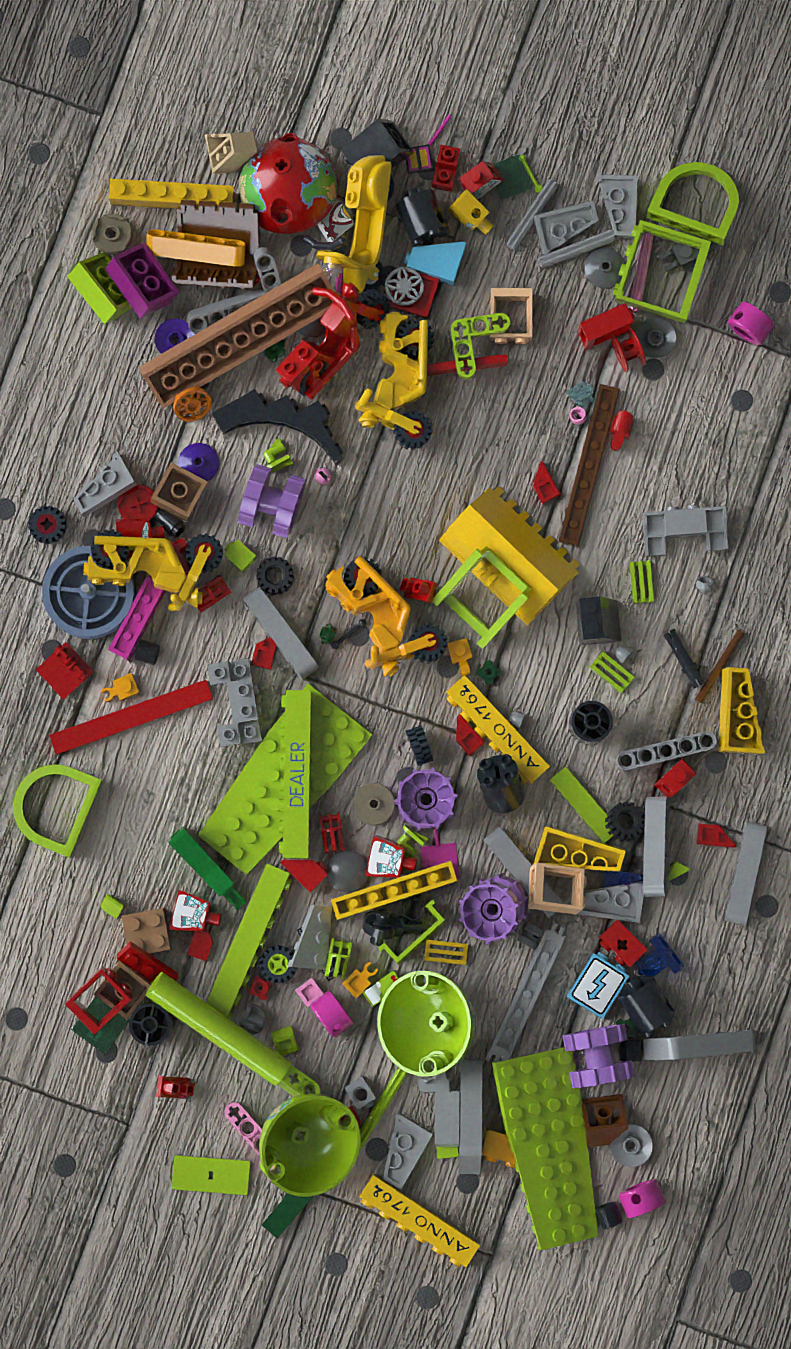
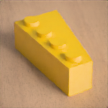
(738, 714)
(576, 851)

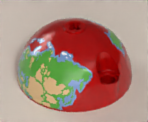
(289, 182)

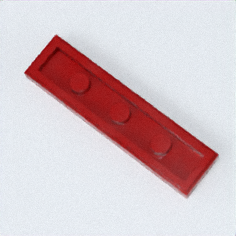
(480, 363)

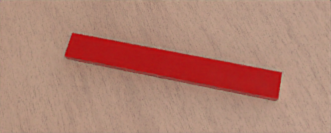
(131, 717)

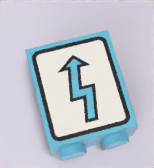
(598, 985)

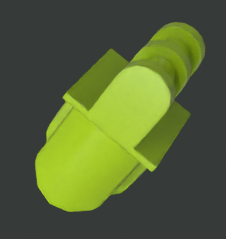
(339, 956)

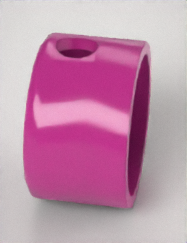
(750, 323)
(331, 1014)
(642, 1198)

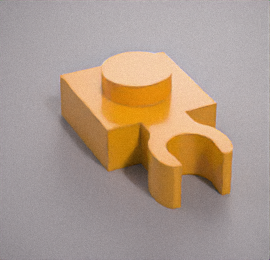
(123, 687)
(358, 982)

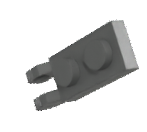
(683, 254)

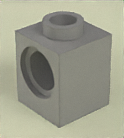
(360, 1083)

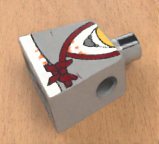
(337, 222)

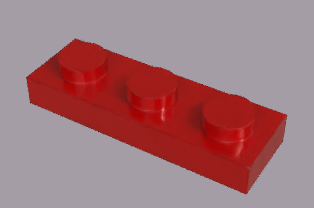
(144, 963)

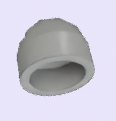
(704, 584)
(623, 652)
(516, 719)

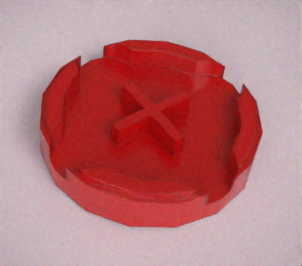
(137, 503)

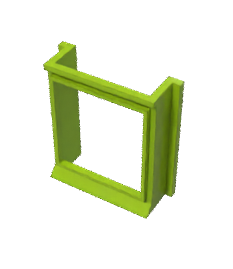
(446, 595)
(440, 921)

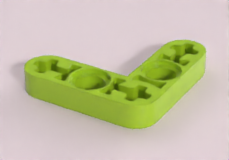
(471, 332)

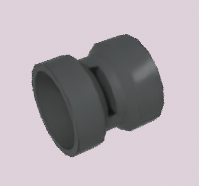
(530, 935)

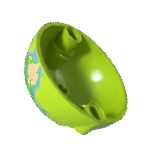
(413, 1027)
(319, 1151)

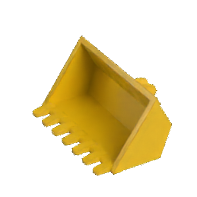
(495, 524)

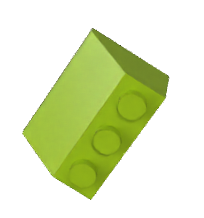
(98, 288)

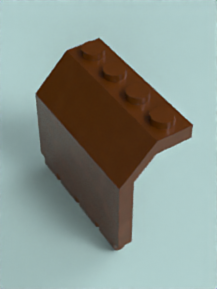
(223, 223)

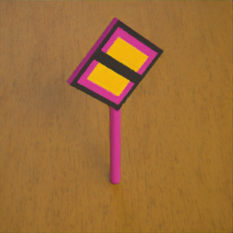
(421, 158)

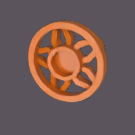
(192, 404)

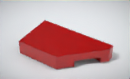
(544, 485)
(264, 654)
(467, 736)
(713, 836)
(200, 945)

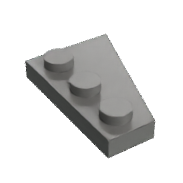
(620, 201)
(562, 224)
(108, 485)
(615, 902)
(314, 941)
(405, 1150)

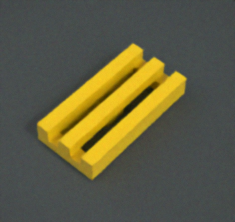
(428, 950)

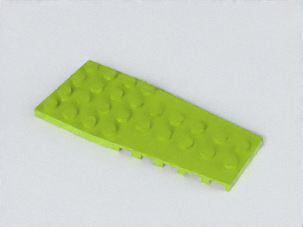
(249, 814)
(549, 1144)

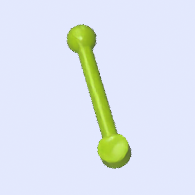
(538, 188)

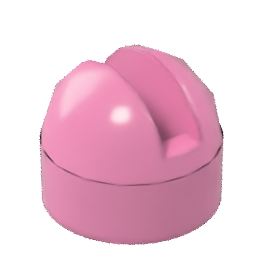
(580, 412)
(320, 479)

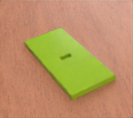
(192, 1174)

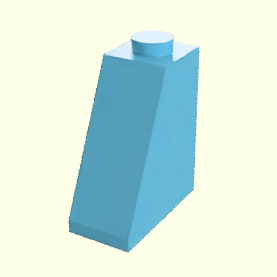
(437, 260)

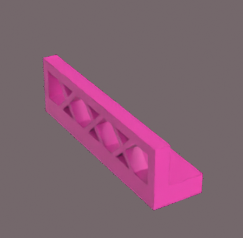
(137, 620)

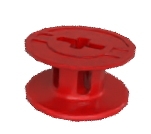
(628, 349)

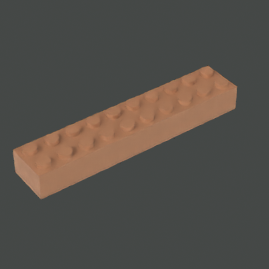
(237, 336)

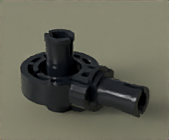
(387, 926)

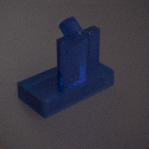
(615, 878)
(659, 958)

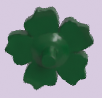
(275, 351)

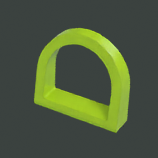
(688, 225)
(31, 778)

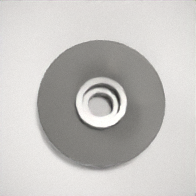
(641, 1150)

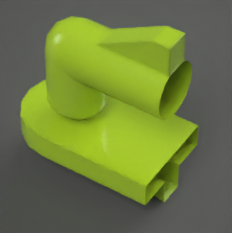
(274, 450)
(404, 839)

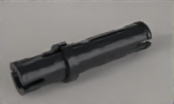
(684, 659)

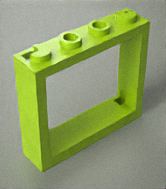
(672, 235)

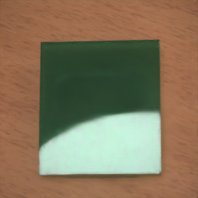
(514, 177)

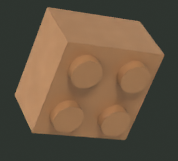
(179, 491)
(148, 930)
(135, 981)

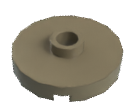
(104, 226)
(362, 806)

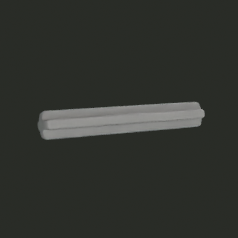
(535, 209)
(576, 249)

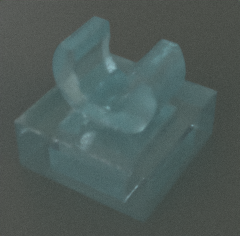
(580, 392)

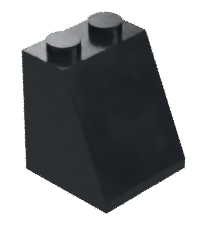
(378, 139)
(598, 620)

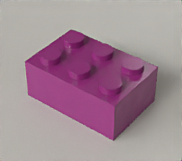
(142, 280)

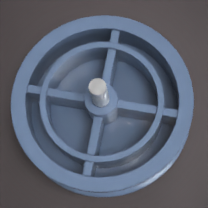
(79, 605)

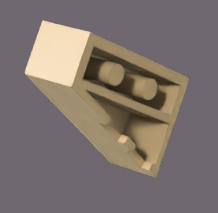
(230, 150)

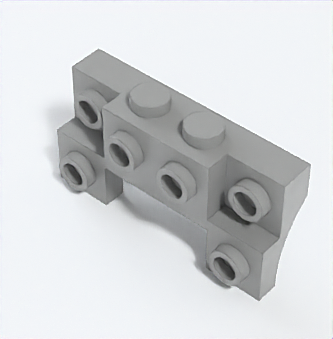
(685, 523)
(242, 701)

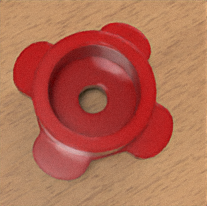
(266, 985)

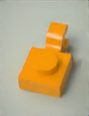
(460, 653)

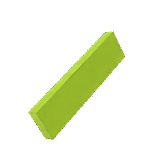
(582, 803)

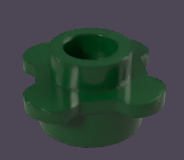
(327, 634)
(495, 672)
(632, 1032)

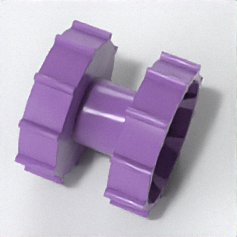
(270, 500)
(428, 783)
(477, 911)
(598, 1056)

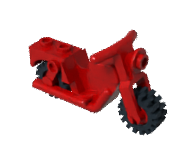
(304, 367)

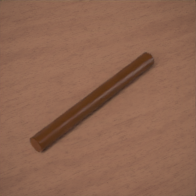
(719, 666)

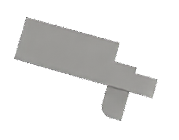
(446, 1110)

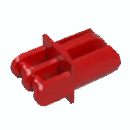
(621, 429)
(330, 818)

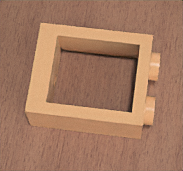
(512, 294)
(536, 881)

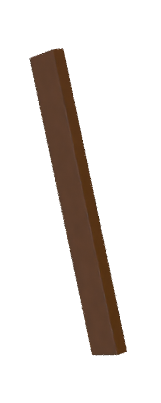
(588, 465)

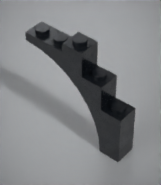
(309, 421)

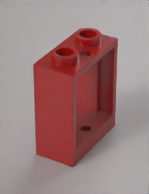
(601, 327)
(84, 1015)

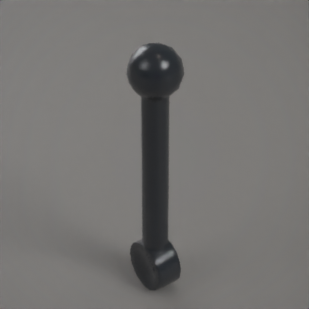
(335, 645)

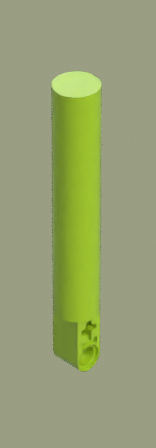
(228, 1036)

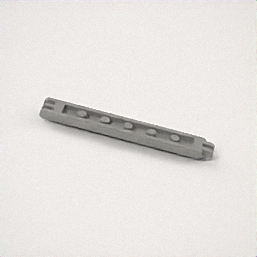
(527, 993)

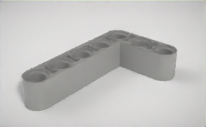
(225, 306)
(698, 1045)
(470, 1117)

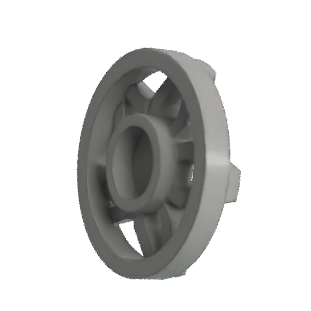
(404, 286)

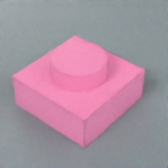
(309, 992)

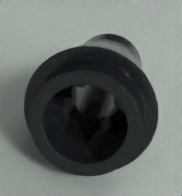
(170, 523)

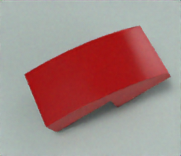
(446, 168)

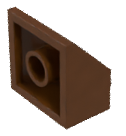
(604, 1119)

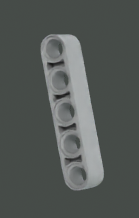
(281, 633)
(674, 745)
(656, 846)
(517, 864)
(745, 873)

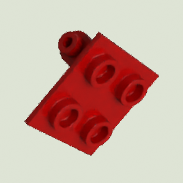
(64, 670)

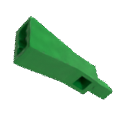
(205, 866)

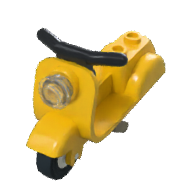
(368, 192)

